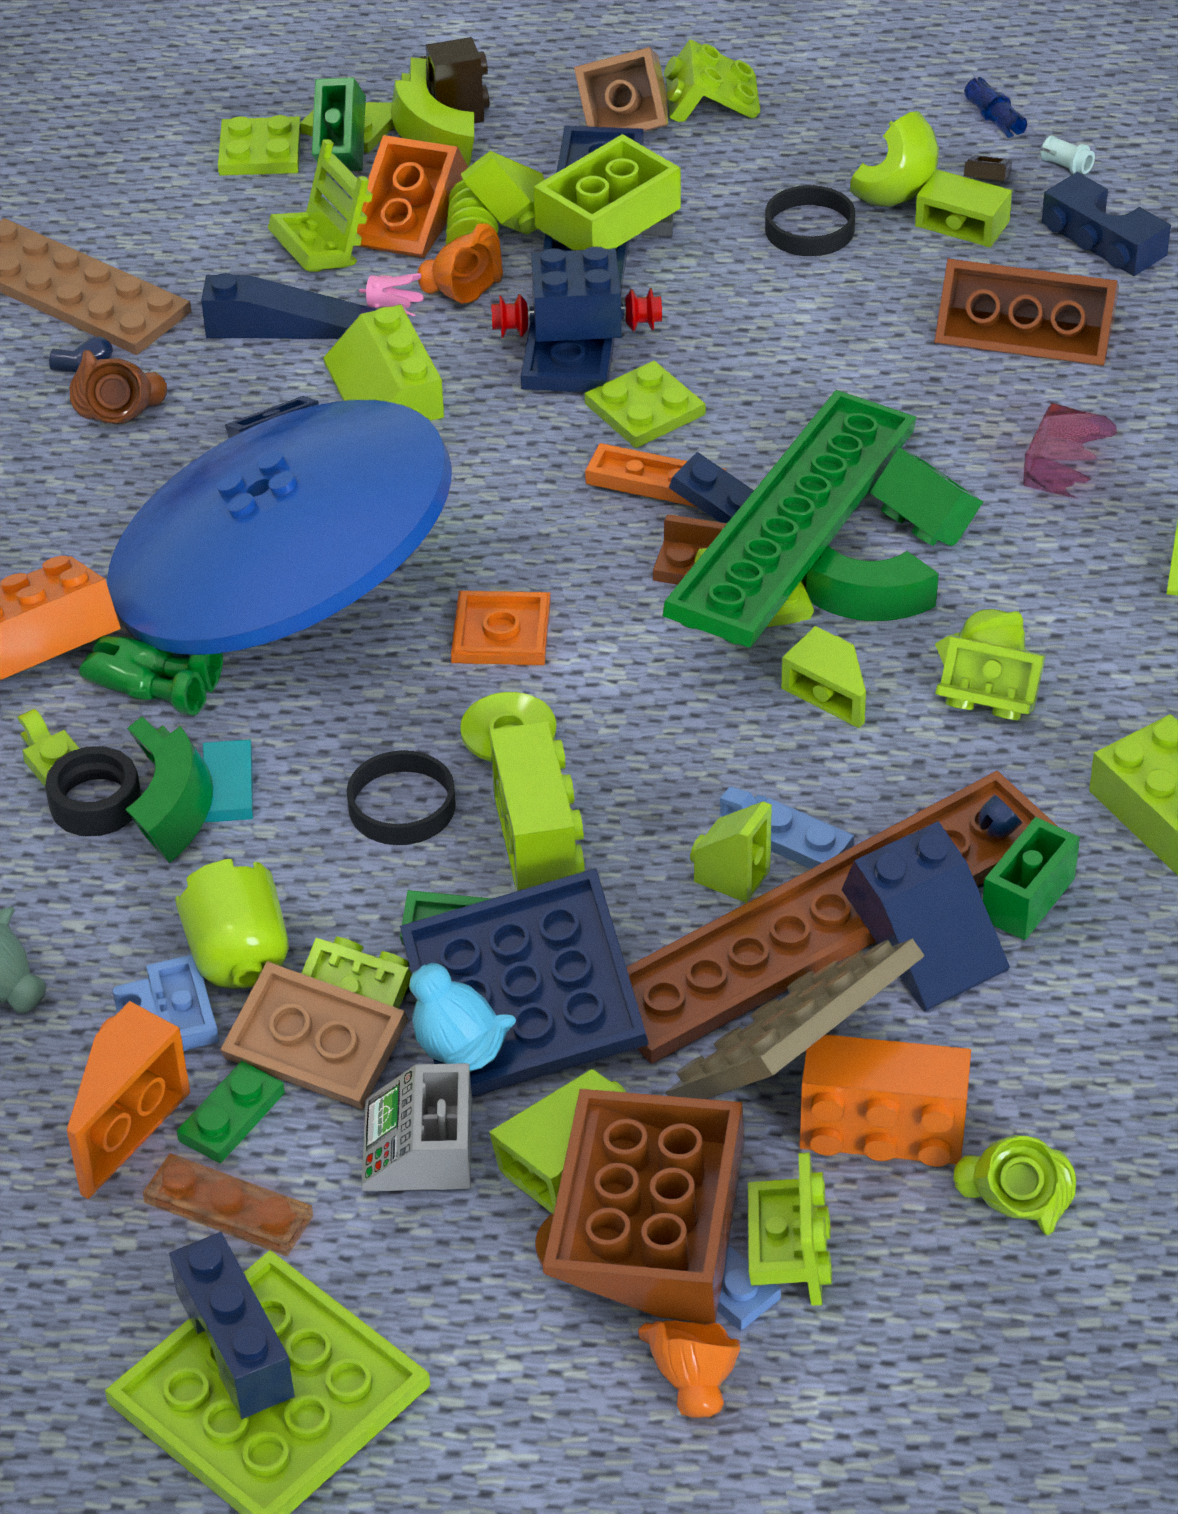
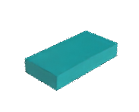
(232, 779)

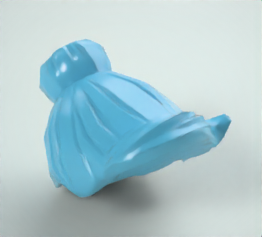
(455, 1020)

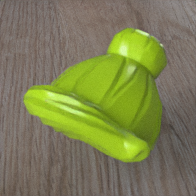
(1020, 1179)

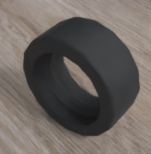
(85, 765)

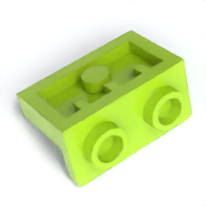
(348, 968)

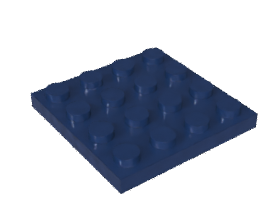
(548, 963)

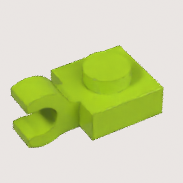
(43, 747)

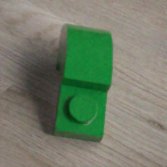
(871, 589)
(179, 793)

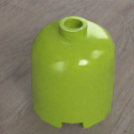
(233, 922)

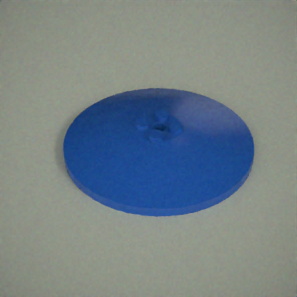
(279, 527)

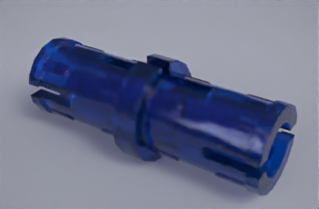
(995, 107)

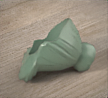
(17, 985)

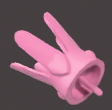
(382, 294)

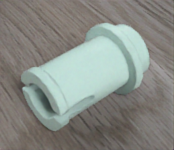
(1068, 155)

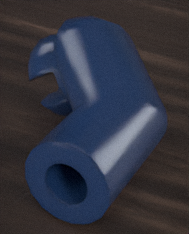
(70, 360)

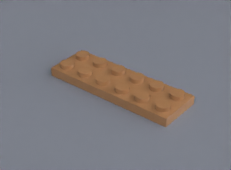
(85, 290)

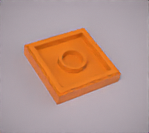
(501, 627)

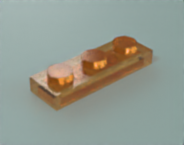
(228, 1204)

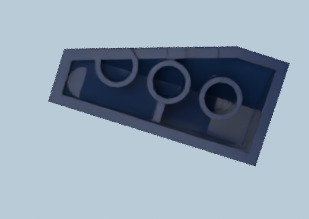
(270, 310)

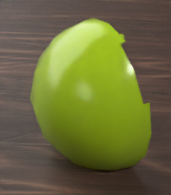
(907, 167)

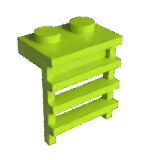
(321, 235)

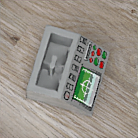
(419, 1131)

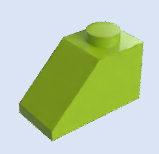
(505, 189)
(827, 675)
(735, 852)

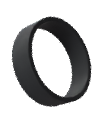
(810, 245)
(401, 762)

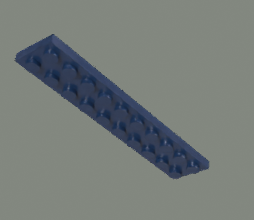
(586, 362)

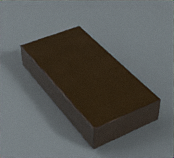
(988, 167)

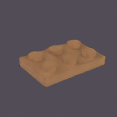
(315, 1035)

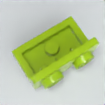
(991, 677)

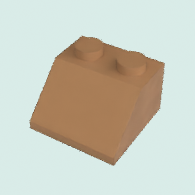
(624, 91)

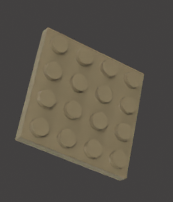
(796, 1022)

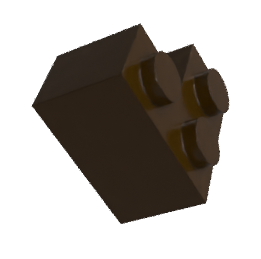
(456, 75)

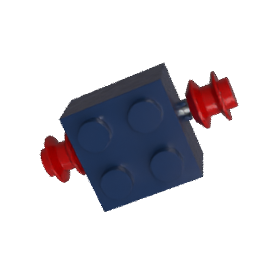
(576, 299)

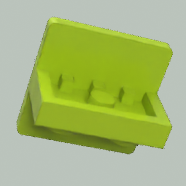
(790, 1231)

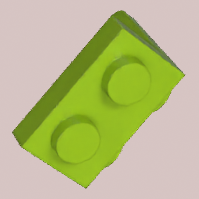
(705, 72)

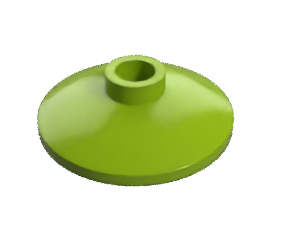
(501, 711)

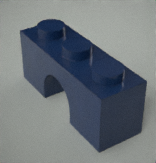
(1126, 241)
(241, 1336)

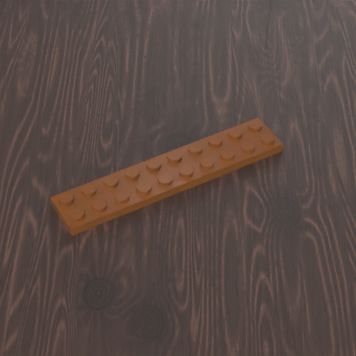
(794, 928)

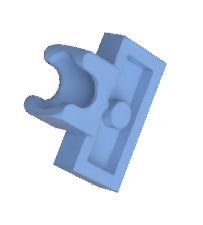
(175, 995)

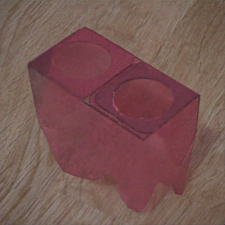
(1061, 438)

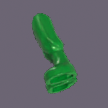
(144, 672)

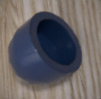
(998, 818)

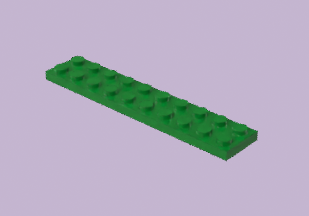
(789, 519)

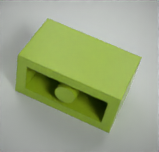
(963, 208)

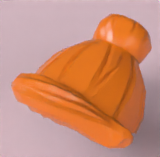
(464, 266)
(694, 1360)

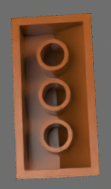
(1026, 311)

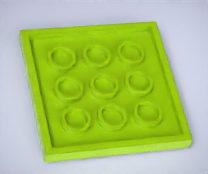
(343, 1384)

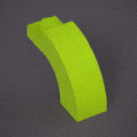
(423, 118)

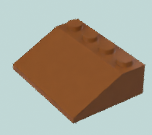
(648, 1201)

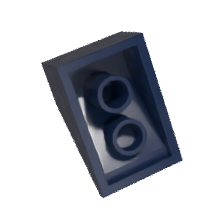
(928, 894)

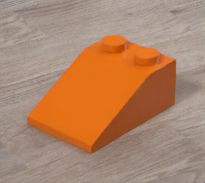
(409, 195)
(126, 1092)

